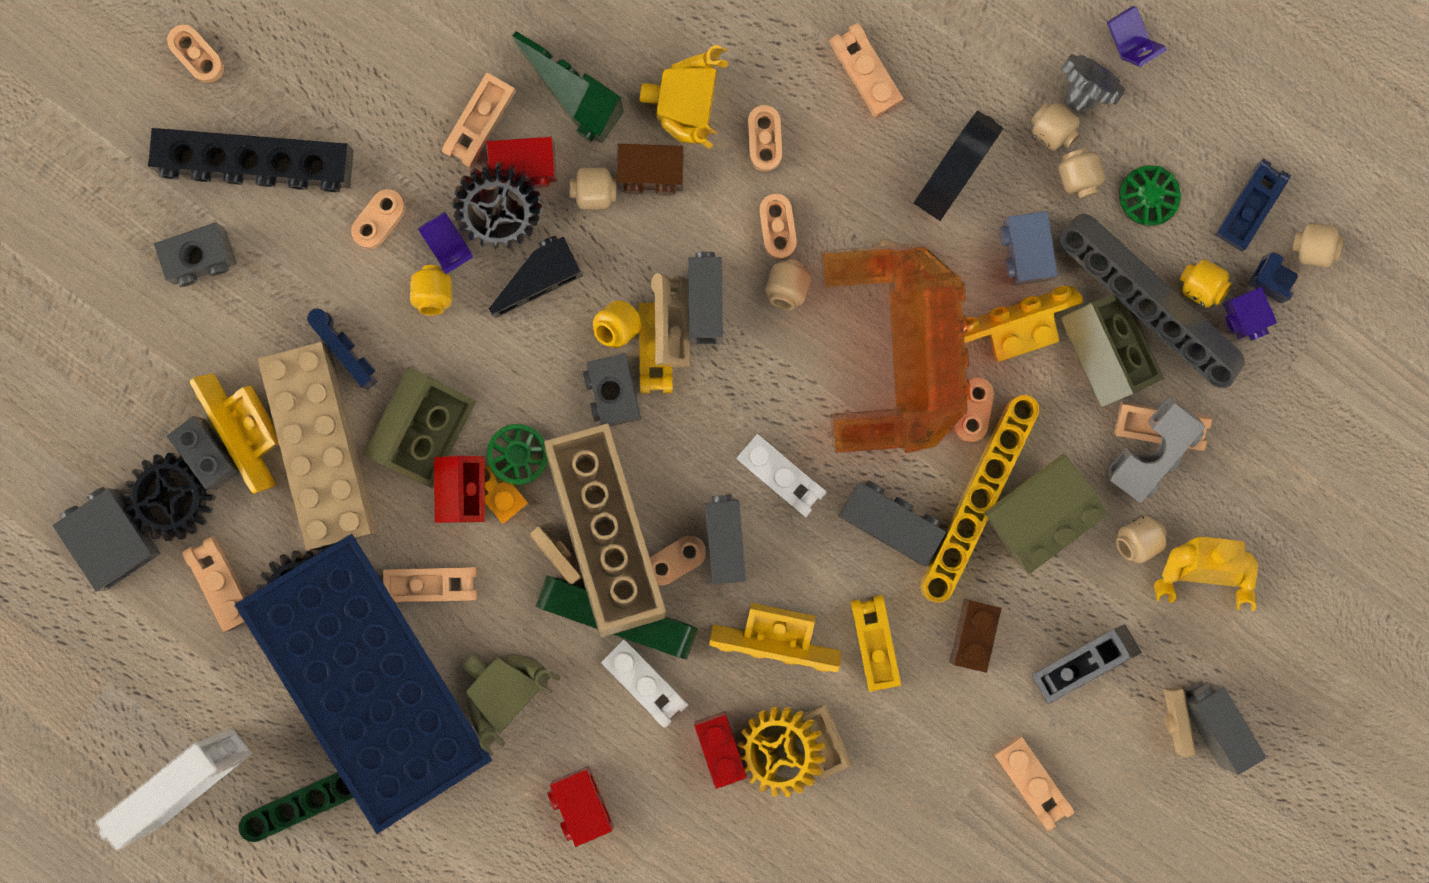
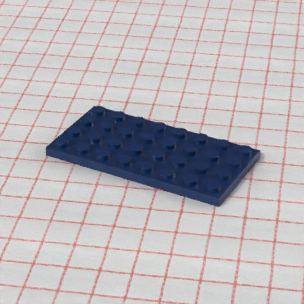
(363, 683)

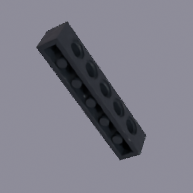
(170, 144)

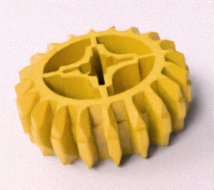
(757, 741)

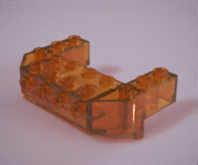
(925, 347)

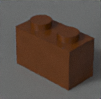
(650, 168)
(975, 635)

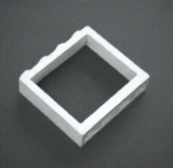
(173, 788)

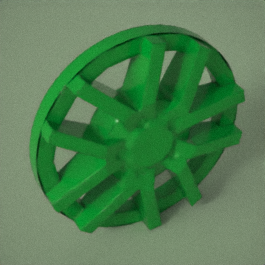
(1150, 195)
(516, 454)

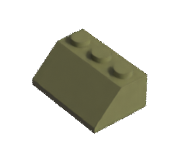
(1111, 349)
(418, 426)
(1045, 513)

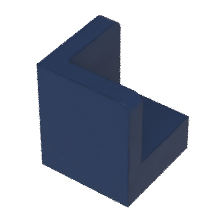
(1274, 278)

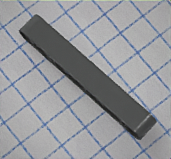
(1169, 313)

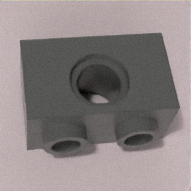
(177, 251)
(612, 370)
(203, 452)

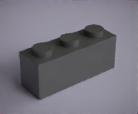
(893, 522)

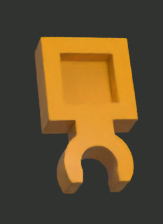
(503, 498)

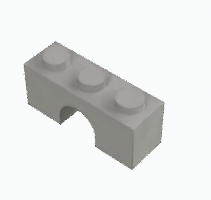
(1141, 474)

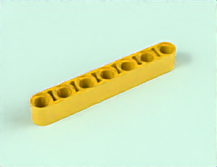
(992, 487)

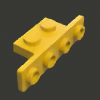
(1023, 325)
(241, 426)
(777, 636)

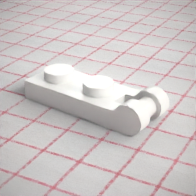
(780, 474)
(643, 682)

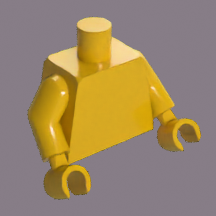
(687, 96)
(1211, 562)

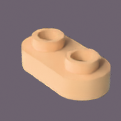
(196, 55)
(765, 139)
(381, 221)
(777, 227)
(977, 410)
(676, 561)

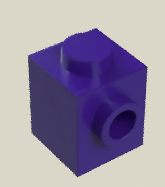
(1249, 315)

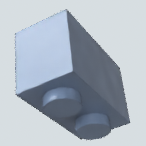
(1029, 248)

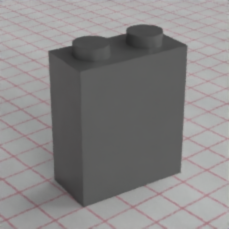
(705, 299)
(105, 538)
(725, 540)
(1223, 727)

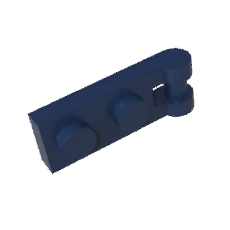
(1252, 206)
(341, 346)

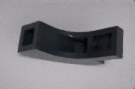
(958, 165)

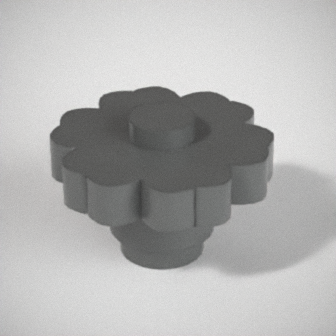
(1090, 84)

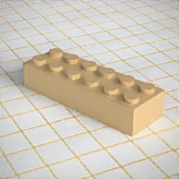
(317, 445)
(604, 530)

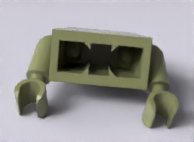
(502, 692)

